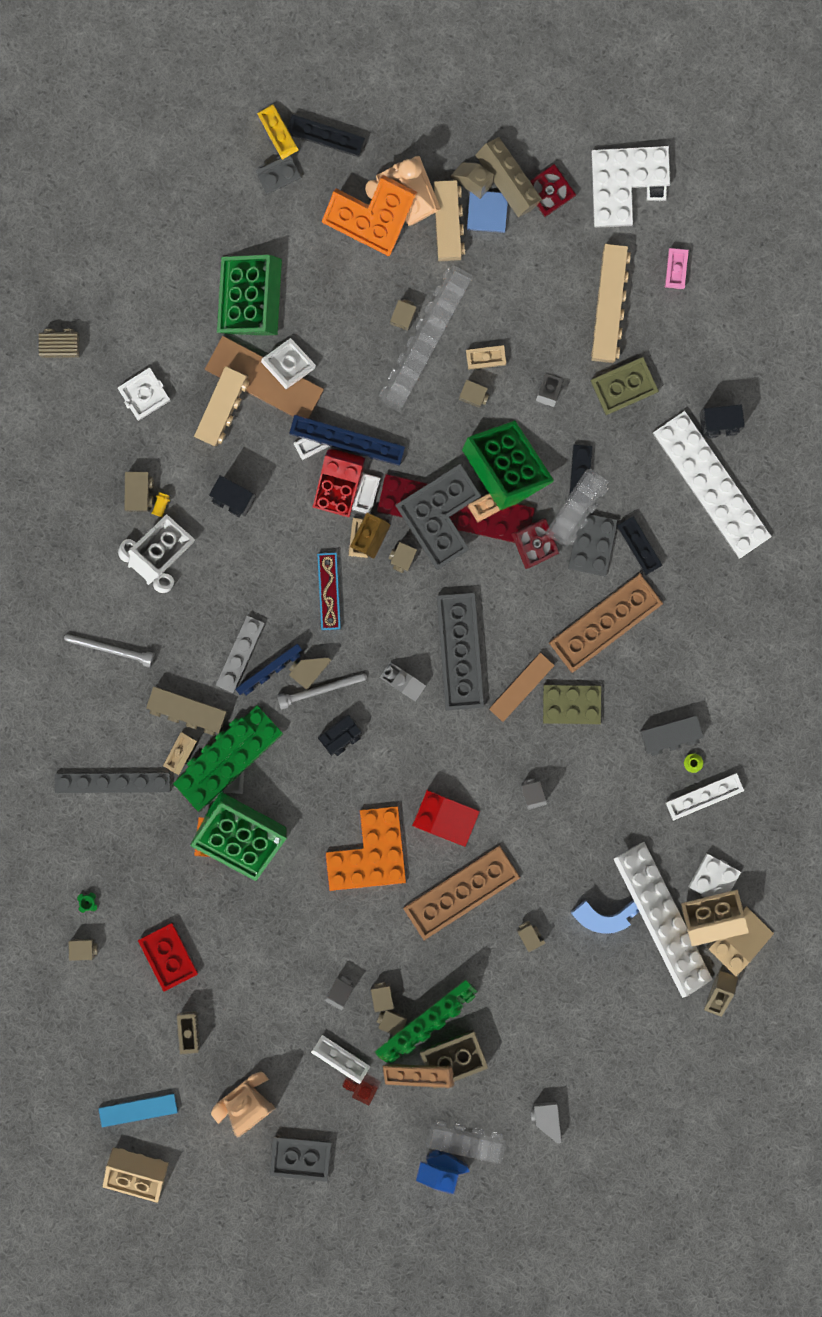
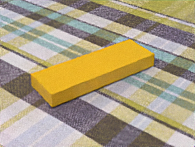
(277, 131)

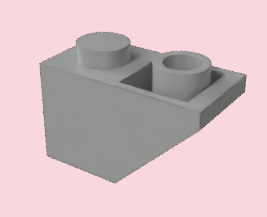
(402, 681)

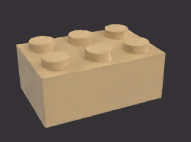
(714, 918)

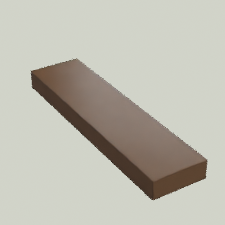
(521, 687)
(418, 1075)

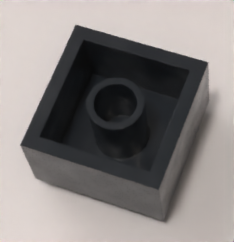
(722, 420)
(232, 496)

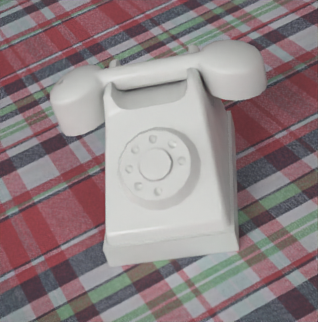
(157, 552)

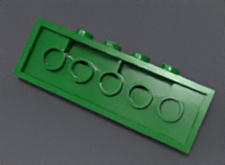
(227, 757)
(430, 1020)

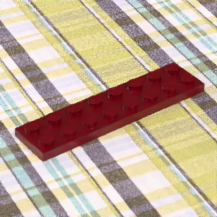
(496, 526)

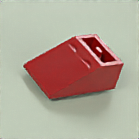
(338, 482)

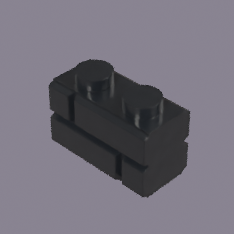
(340, 735)

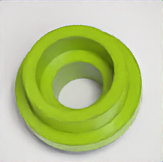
(688, 767)

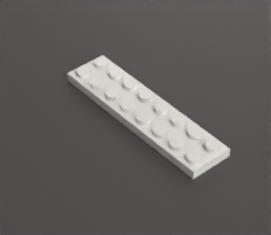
(711, 484)
(662, 919)

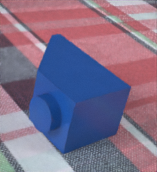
(447, 1160)
(437, 1177)

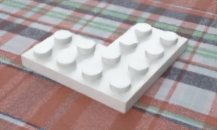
(620, 171)

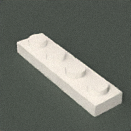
(704, 796)

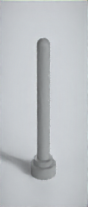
(144, 658)
(286, 699)

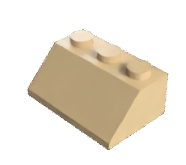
(135, 1174)

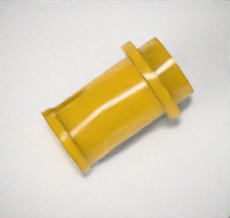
(160, 504)

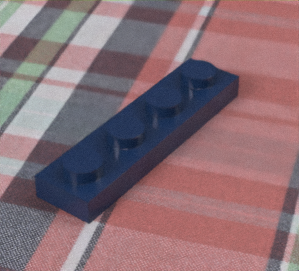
(263, 675)

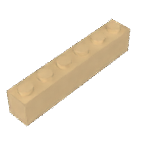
(609, 303)

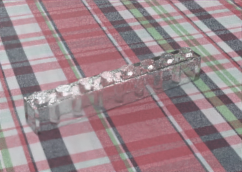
(426, 338)

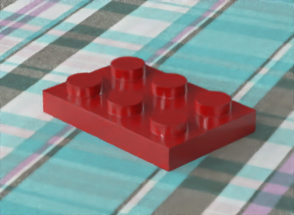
(168, 957)

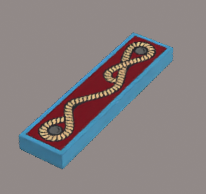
(329, 591)

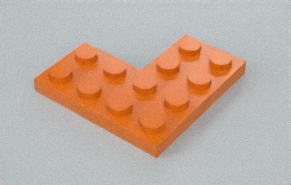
(372, 224)
(378, 861)

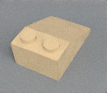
(739, 950)

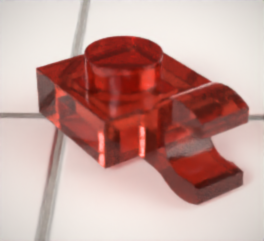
(363, 1092)

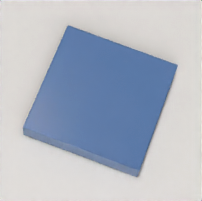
(487, 213)

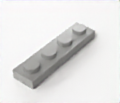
(240, 654)

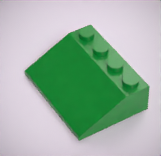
(249, 295)
(506, 464)
(239, 836)

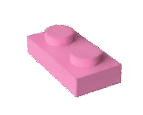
(676, 268)

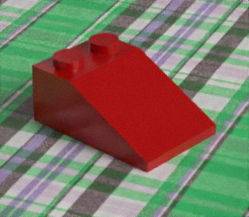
(445, 818)

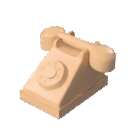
(413, 175)
(244, 1105)

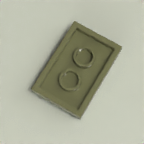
(624, 386)
(571, 704)

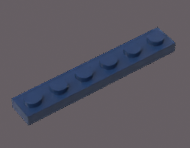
(347, 440)

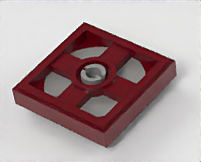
(552, 189)
(534, 544)

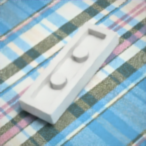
(340, 1059)

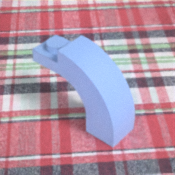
(604, 924)

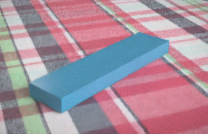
(138, 1110)

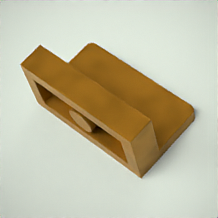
(370, 535)

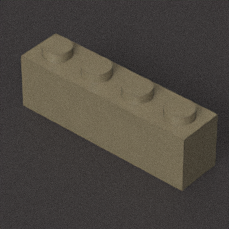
(509, 177)
(186, 710)

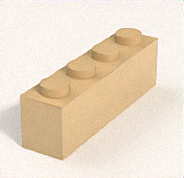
(447, 221)
(221, 406)

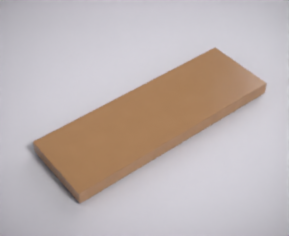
(296, 400)
(605, 623)
(461, 892)

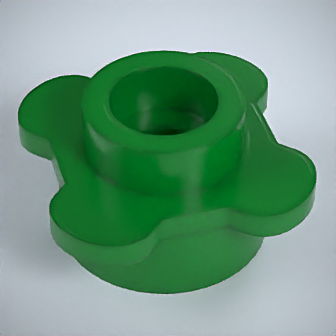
(82, 902)

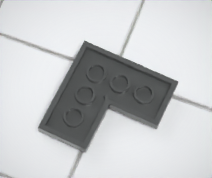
(429, 513)

